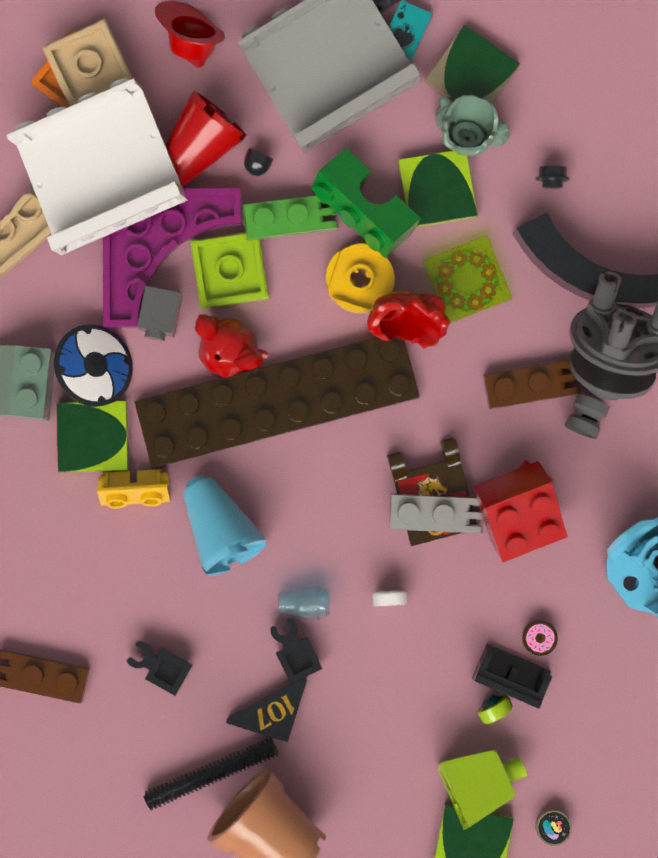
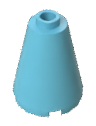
(219, 527)

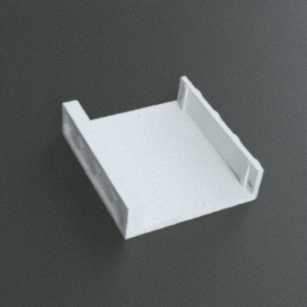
(98, 165)

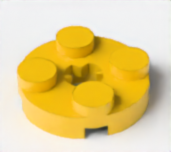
(343, 289)

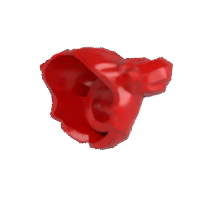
(232, 341)

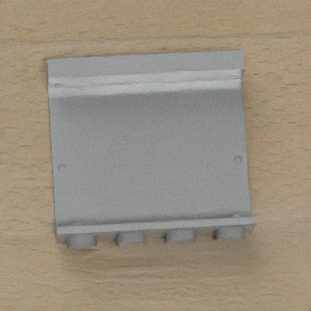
(327, 65)

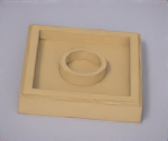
(86, 61)

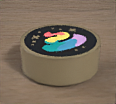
(553, 827)

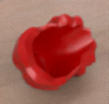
(410, 317)

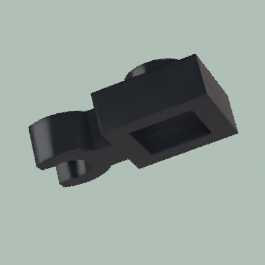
(297, 656)
(165, 670)

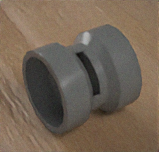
(590, 409)

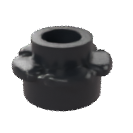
(552, 176)

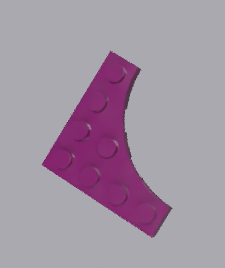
(138, 250)

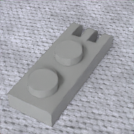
(433, 513)

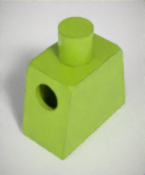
(480, 784)

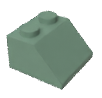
(26, 382)

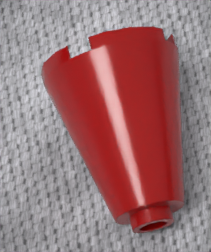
(201, 137)

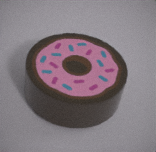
(539, 637)

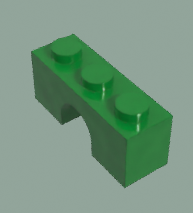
(381, 225)

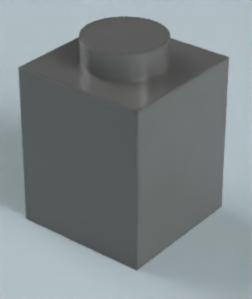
(159, 313)

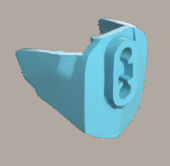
(633, 556)

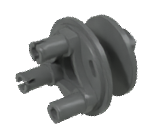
(614, 345)

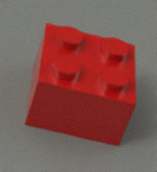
(520, 511)

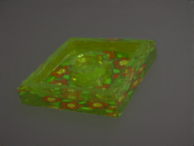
(467, 279)

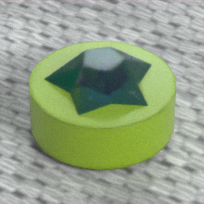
(494, 708)

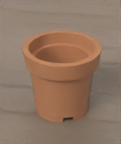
(265, 823)

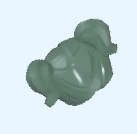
(470, 125)

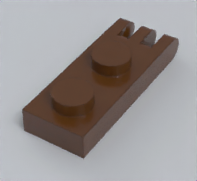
(529, 385)
(43, 676)

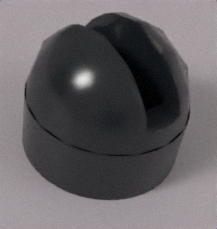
(256, 162)

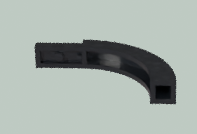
(574, 271)

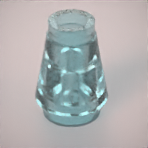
(305, 602)

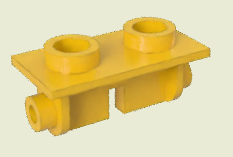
(117, 490)

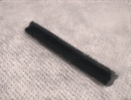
(210, 774)

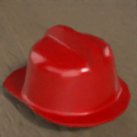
(189, 31)

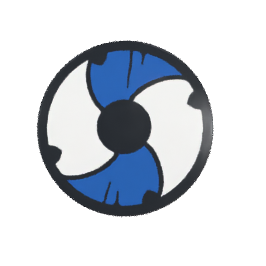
(93, 365)

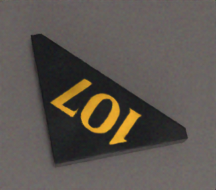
(273, 714)

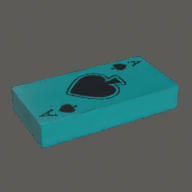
(409, 27)

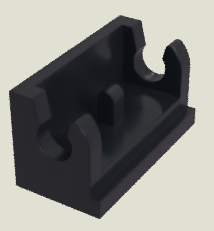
(512, 676)

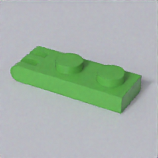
(286, 218)

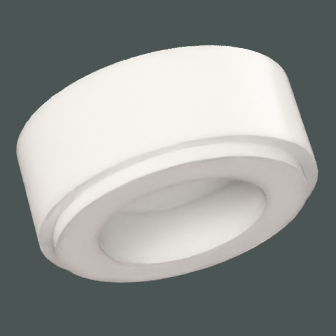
(389, 598)

